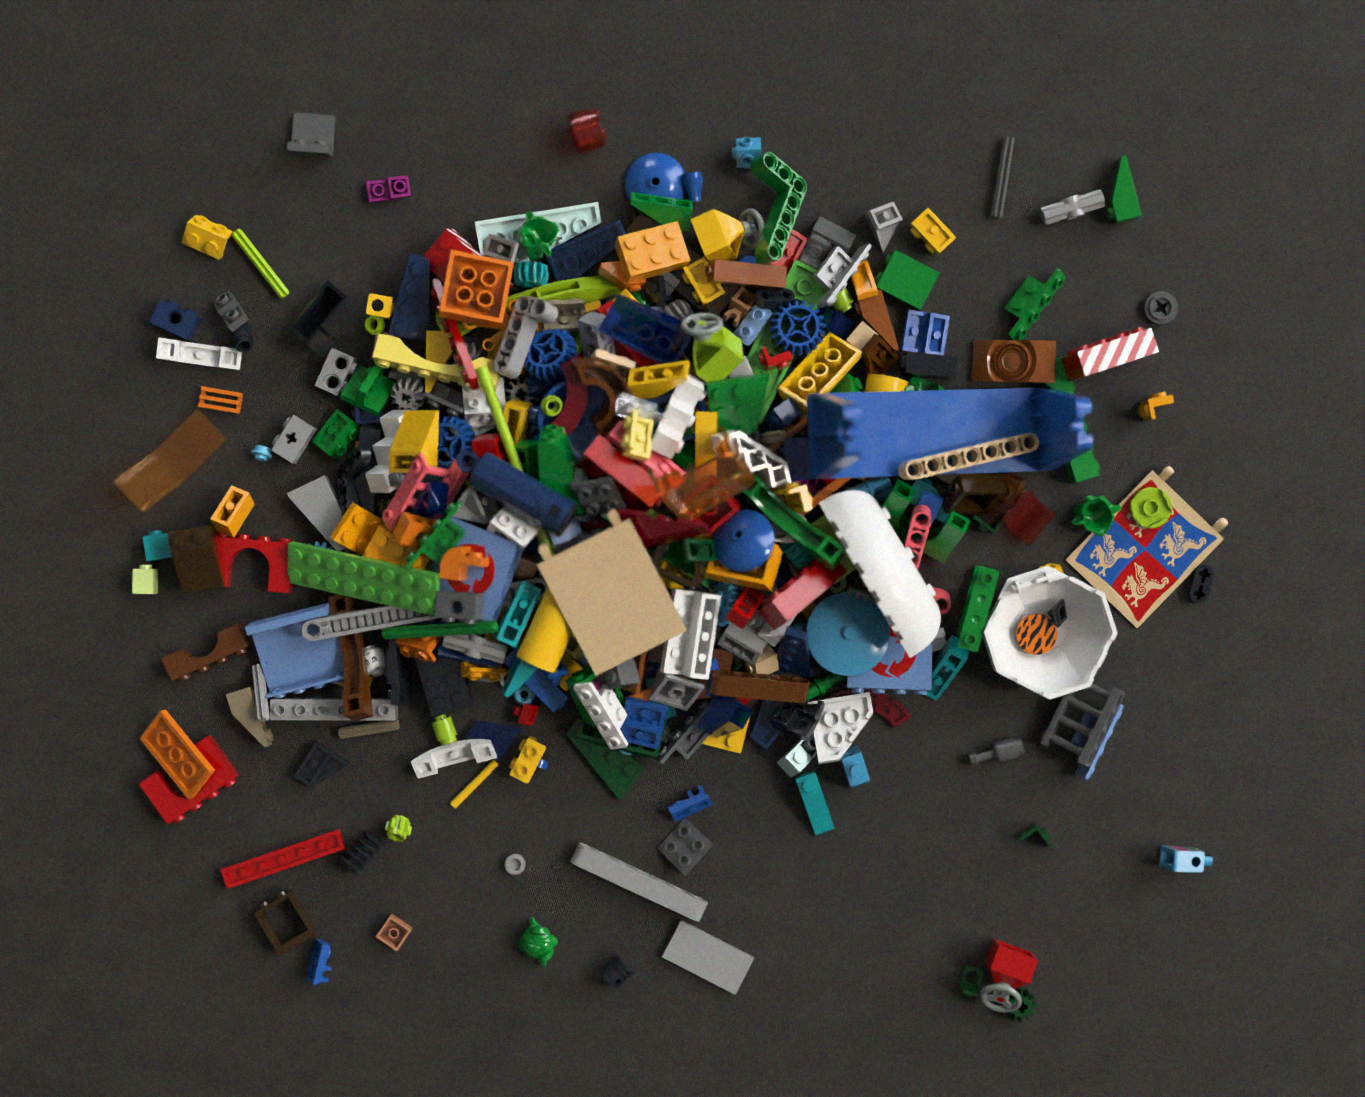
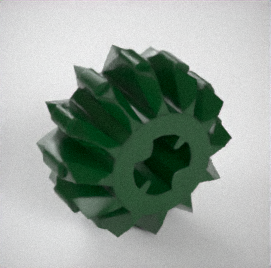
(1027, 1009)

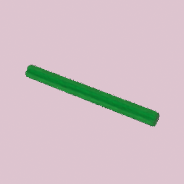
(443, 629)

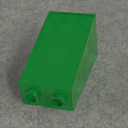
(557, 462)

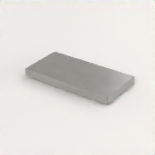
(708, 957)

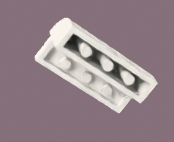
(692, 651)

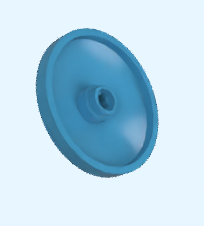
(847, 634)

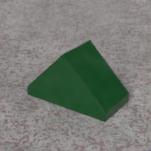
(697, 551)

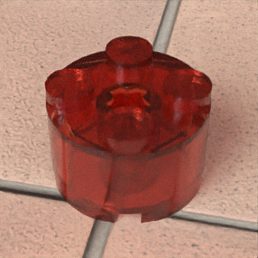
(586, 130)

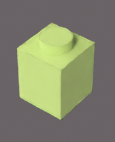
(145, 580)

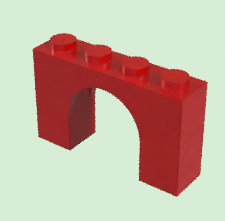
(274, 551)
(173, 804)

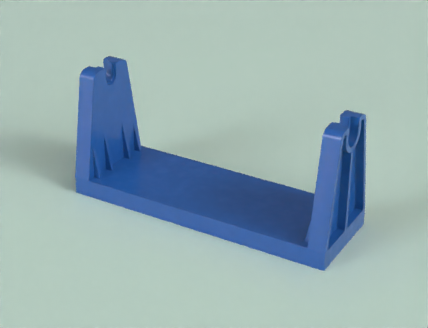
(880, 430)

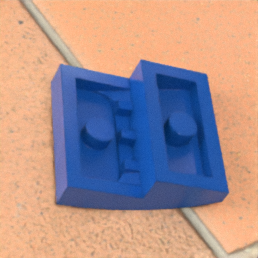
(924, 332)
(643, 722)

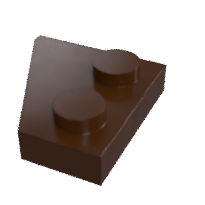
(878, 356)

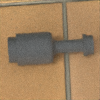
(1002, 751)

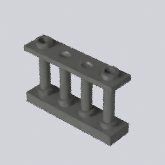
(1094, 735)

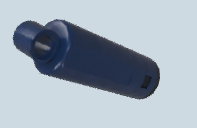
(519, 492)

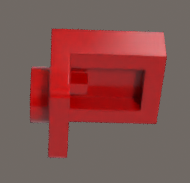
(779, 361)

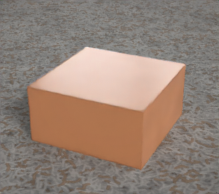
(394, 932)

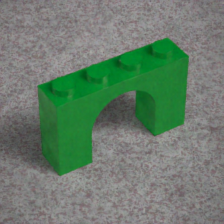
(939, 540)

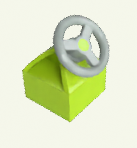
(714, 348)

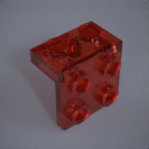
(1028, 518)

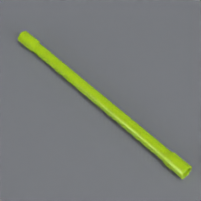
(487, 385)

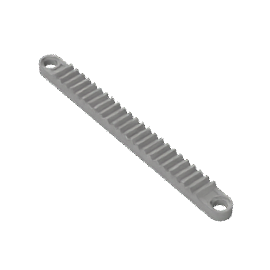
(382, 617)

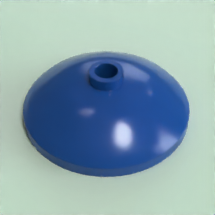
(657, 166)
(750, 549)

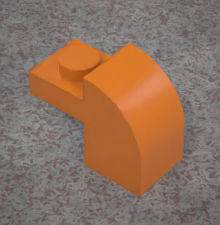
(456, 561)

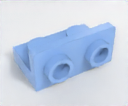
(753, 324)

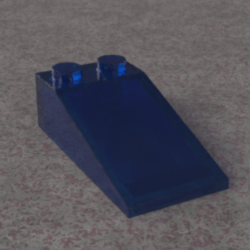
(645, 330)

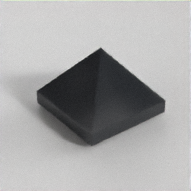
(1058, 613)

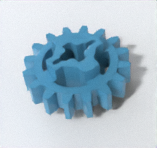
(728, 598)

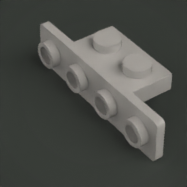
(837, 270)

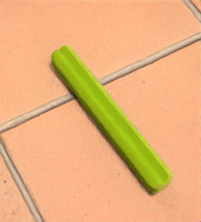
(260, 263)

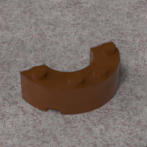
(599, 373)

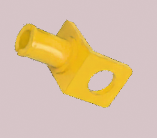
(388, 306)

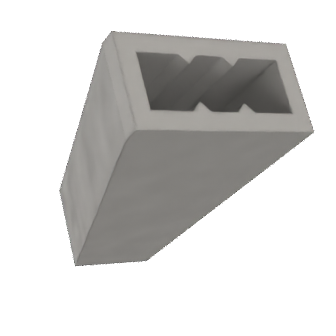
(321, 507)

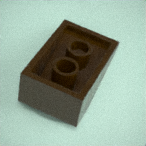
(196, 558)

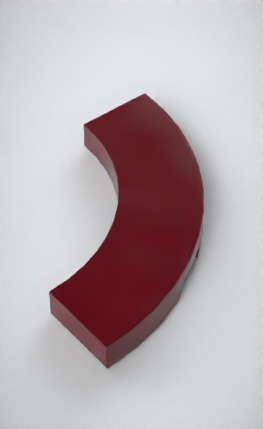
(575, 400)
(883, 705)

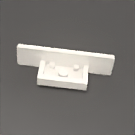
(605, 712)

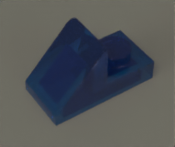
(432, 500)

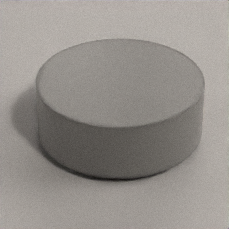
(515, 864)

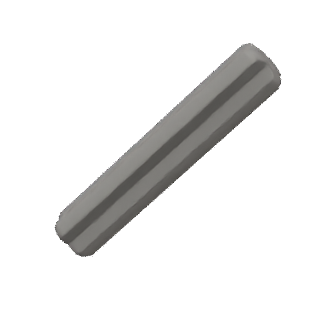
(260, 693)

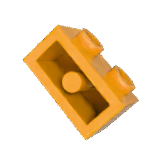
(232, 511)

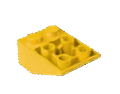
(415, 435)

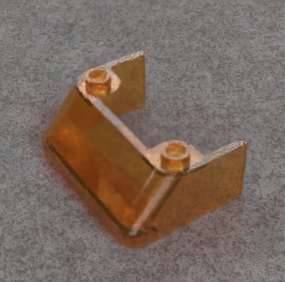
(706, 484)

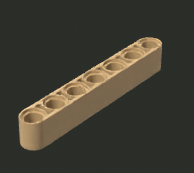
(959, 458)

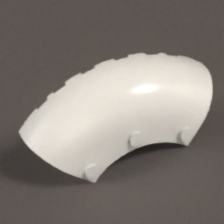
(885, 567)

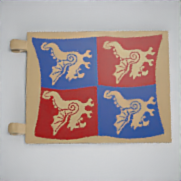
(1142, 564)

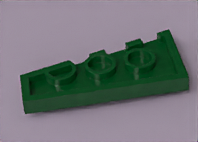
(613, 767)

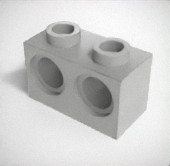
(591, 336)
(331, 370)

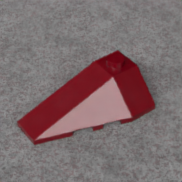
(662, 529)

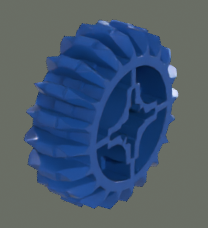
(791, 320)
(547, 346)
(459, 443)

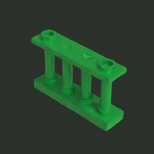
(976, 607)

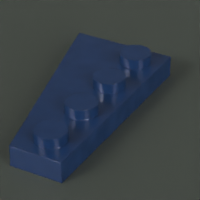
(411, 307)
(794, 653)

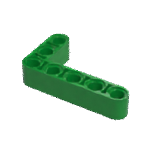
(785, 208)

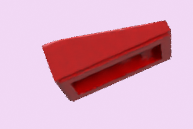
(737, 614)

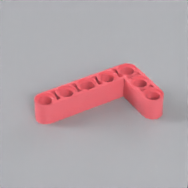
(917, 546)

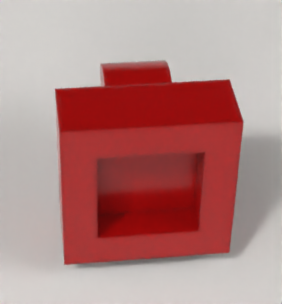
(527, 713)

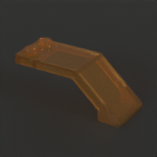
(171, 462)

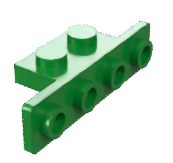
(1030, 301)
(444, 537)

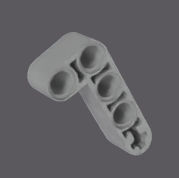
(520, 332)

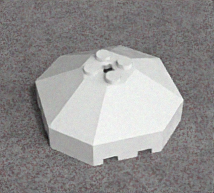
(1080, 640)

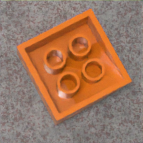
(475, 289)

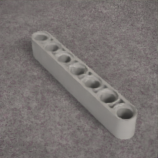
(639, 882)

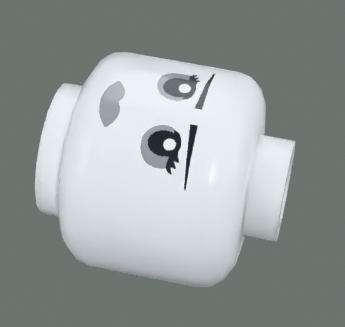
(375, 660)

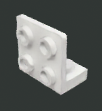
(476, 407)
(513, 526)

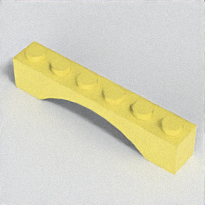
(393, 353)

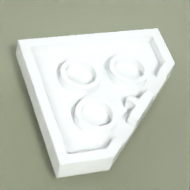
(840, 725)

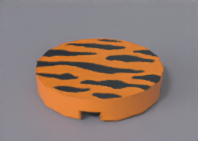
(1036, 634)

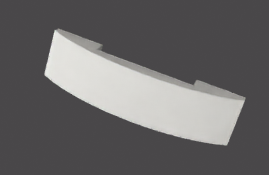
(198, 354)
(453, 753)

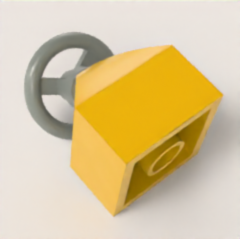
(723, 235)

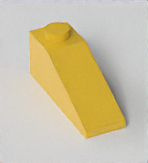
(437, 351)
(657, 379)

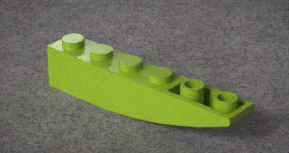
(585, 288)

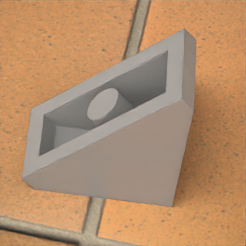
(883, 222)
(501, 249)
(476, 507)

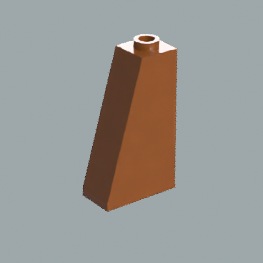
(746, 274)

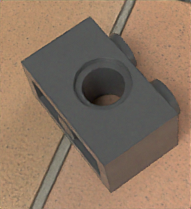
(471, 606)

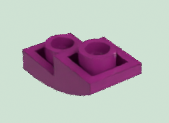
(388, 189)

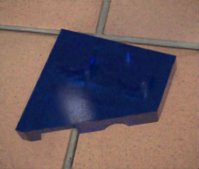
(499, 734)

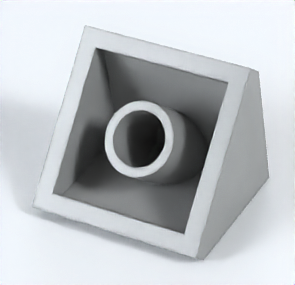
(675, 690)

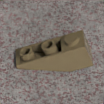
(244, 710)

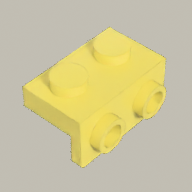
(637, 437)

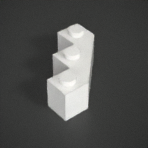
(678, 416)
(772, 469)
(379, 477)

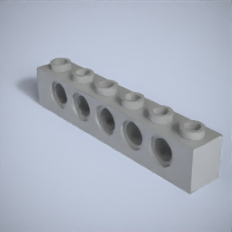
(326, 709)

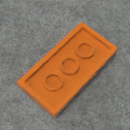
(177, 754)

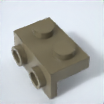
(568, 314)

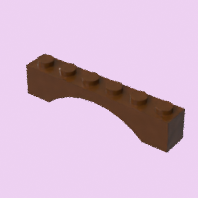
(356, 690)

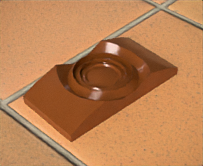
(1014, 361)

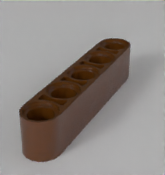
(759, 686)

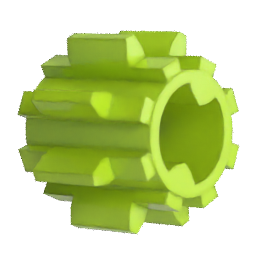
(398, 828)

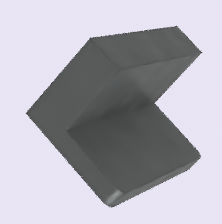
(835, 234)

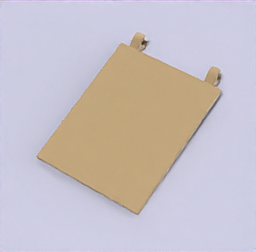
(611, 595)

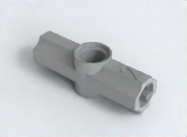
(1072, 207)
(477, 647)

